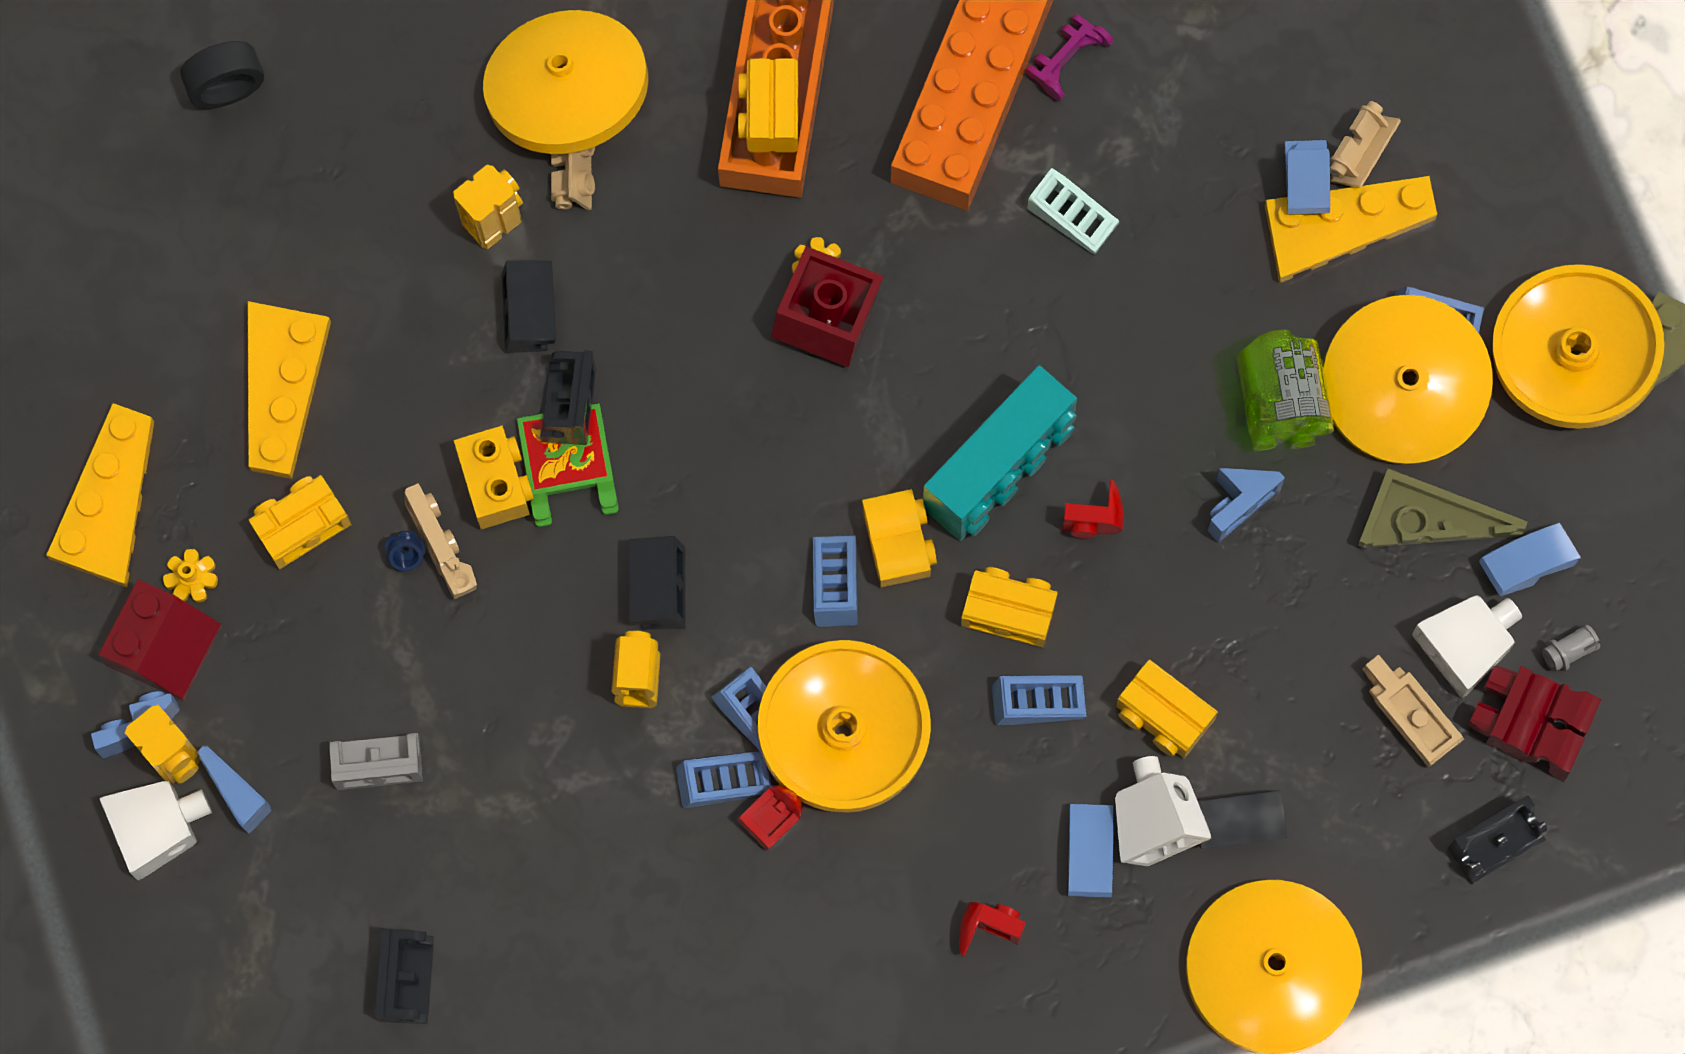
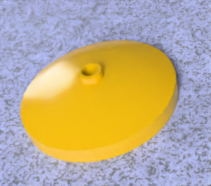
(565, 82)
(1585, 312)
(1367, 387)
(853, 688)
(1267, 1007)

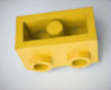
(492, 476)

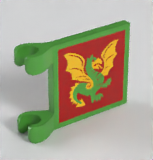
(566, 467)

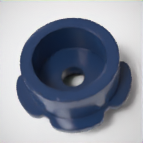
(405, 559)

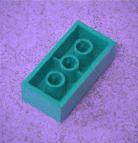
(1000, 454)

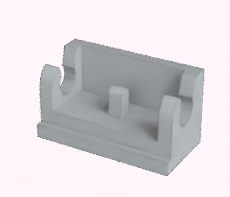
(376, 762)

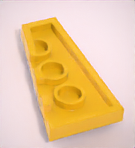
(1354, 221)
(282, 377)
(104, 508)

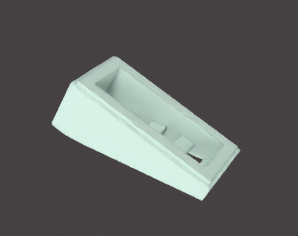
(1080, 200)

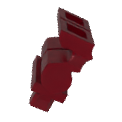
(1526, 718)

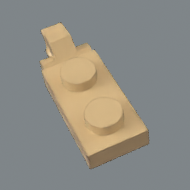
(439, 544)
(1412, 711)

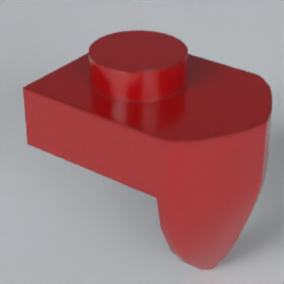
(1090, 520)
(772, 815)
(1001, 922)

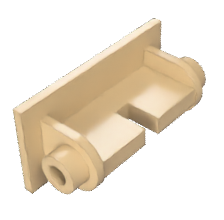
(1358, 155)
(574, 182)

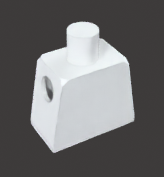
(1468, 640)
(1157, 815)
(153, 824)

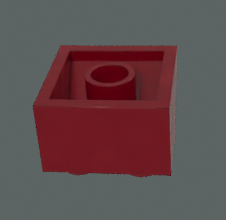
(826, 306)
(159, 640)

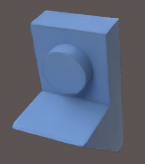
(1307, 176)
(1249, 490)

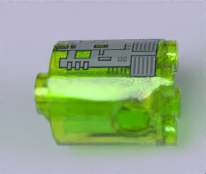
(1284, 390)

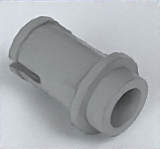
(1570, 648)

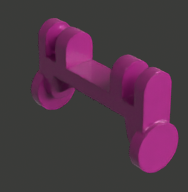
(1050, 73)

